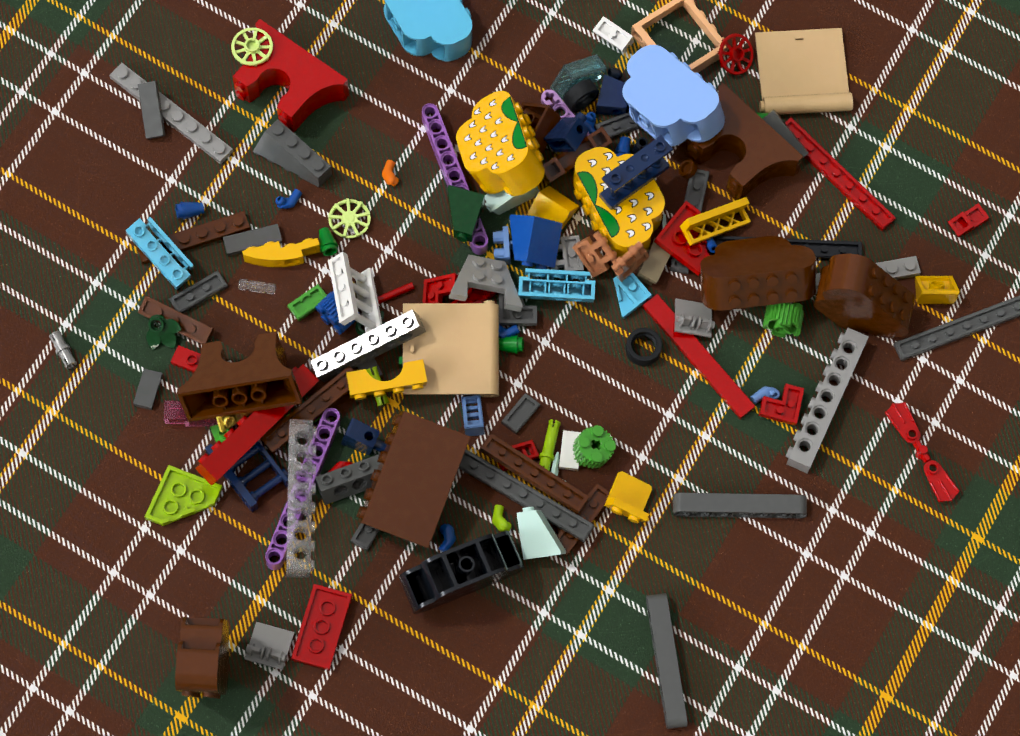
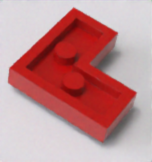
(437, 287)
(783, 410)

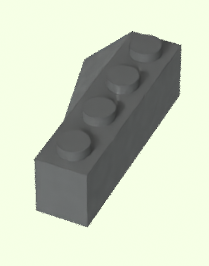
(286, 149)

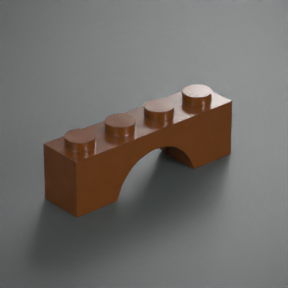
(566, 160)

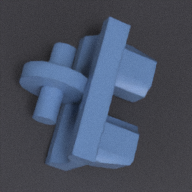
(500, 237)

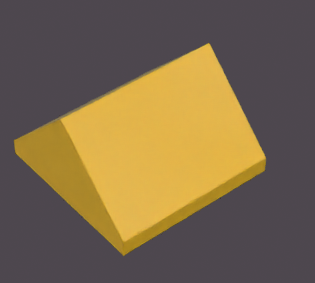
(553, 206)
(936, 290)

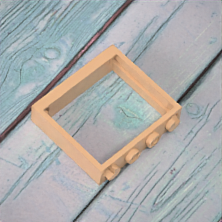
(643, 39)

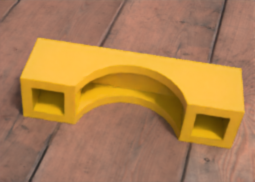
(362, 384)

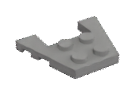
(489, 276)

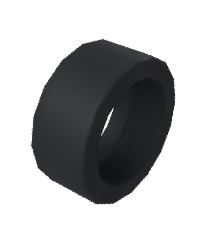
(581, 95)
(647, 333)

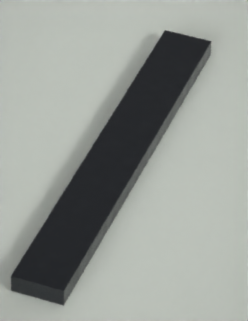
(822, 248)

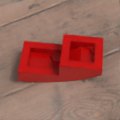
(968, 220)

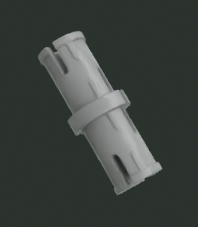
(63, 349)

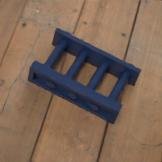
(635, 172)
(239, 483)

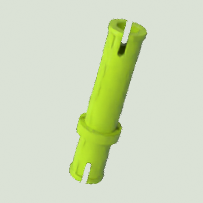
(546, 455)

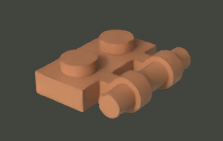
(591, 256)
(630, 261)

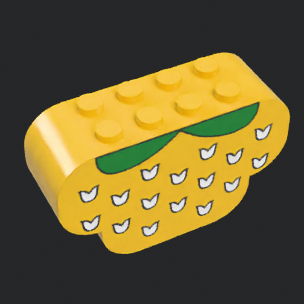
(501, 146)
(631, 219)

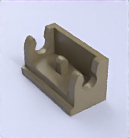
(652, 268)

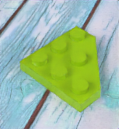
(181, 496)

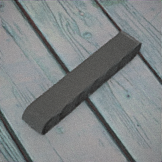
(739, 505)
(666, 661)

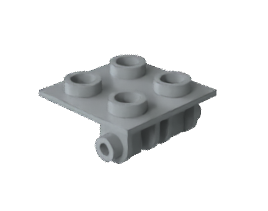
(693, 318)
(269, 645)

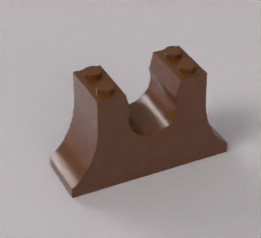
(759, 147)
(241, 386)

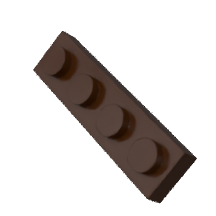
(189, 326)
(590, 511)

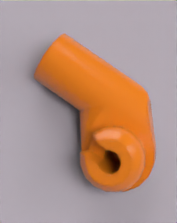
(388, 175)

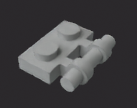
(570, 260)

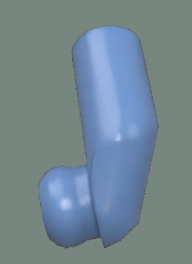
(765, 391)

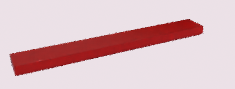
(842, 179)
(699, 358)

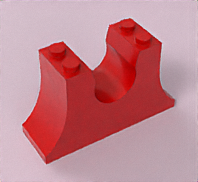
(305, 76)

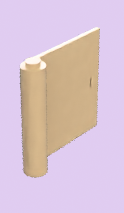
(803, 71)
(457, 348)

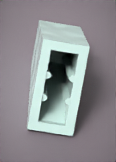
(503, 202)
(537, 535)

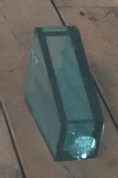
(577, 71)

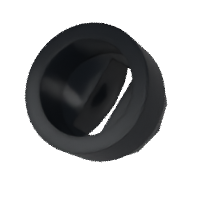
(615, 73)

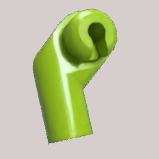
(498, 519)

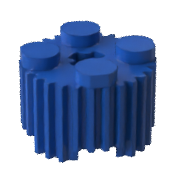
(329, 313)

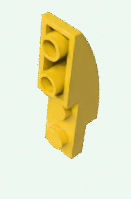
(274, 256)

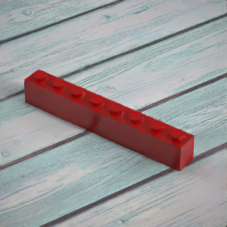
(248, 432)

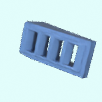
(472, 427)

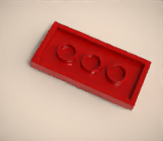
(321, 627)

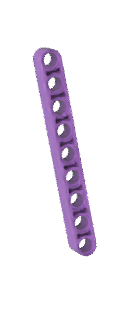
(450, 170)
(321, 445)

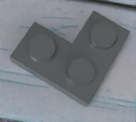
(526, 317)

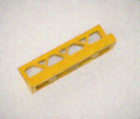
(708, 217)

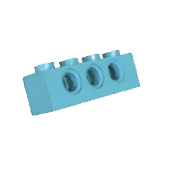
(157, 253)
(556, 289)

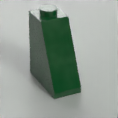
(464, 211)

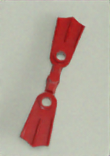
(939, 480)

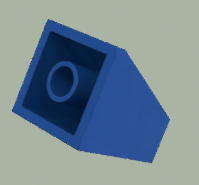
(535, 240)

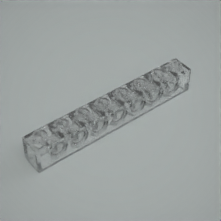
(294, 566)

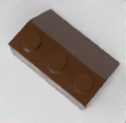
(543, 120)

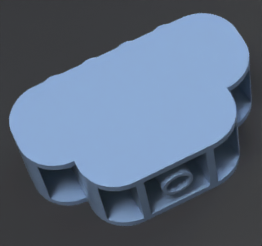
(671, 98)

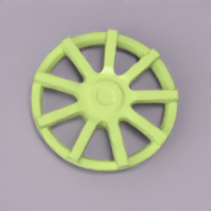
(252, 47)
(349, 218)

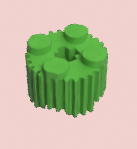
(784, 319)
(600, 441)

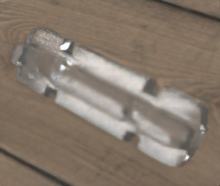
(257, 286)

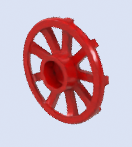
(735, 54)

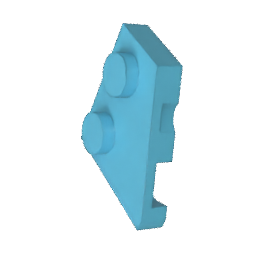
(630, 294)

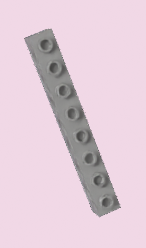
(855, 342)

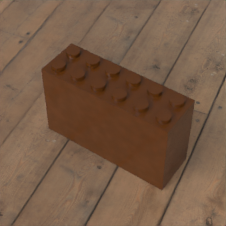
(413, 478)

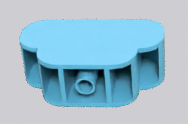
(431, 27)

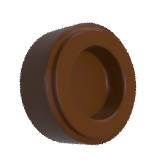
(687, 168)

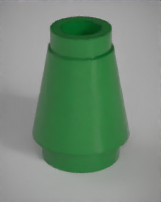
(328, 245)
(512, 344)

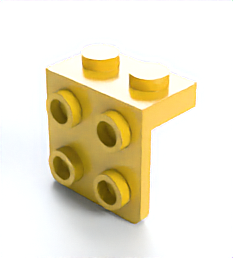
(629, 497)

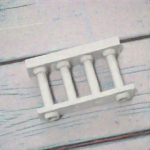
(345, 291)

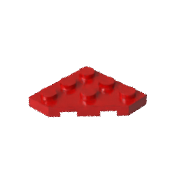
(675, 243)

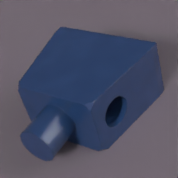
(611, 97)
(567, 134)
(356, 437)

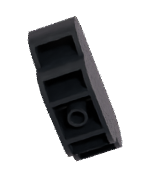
(461, 571)

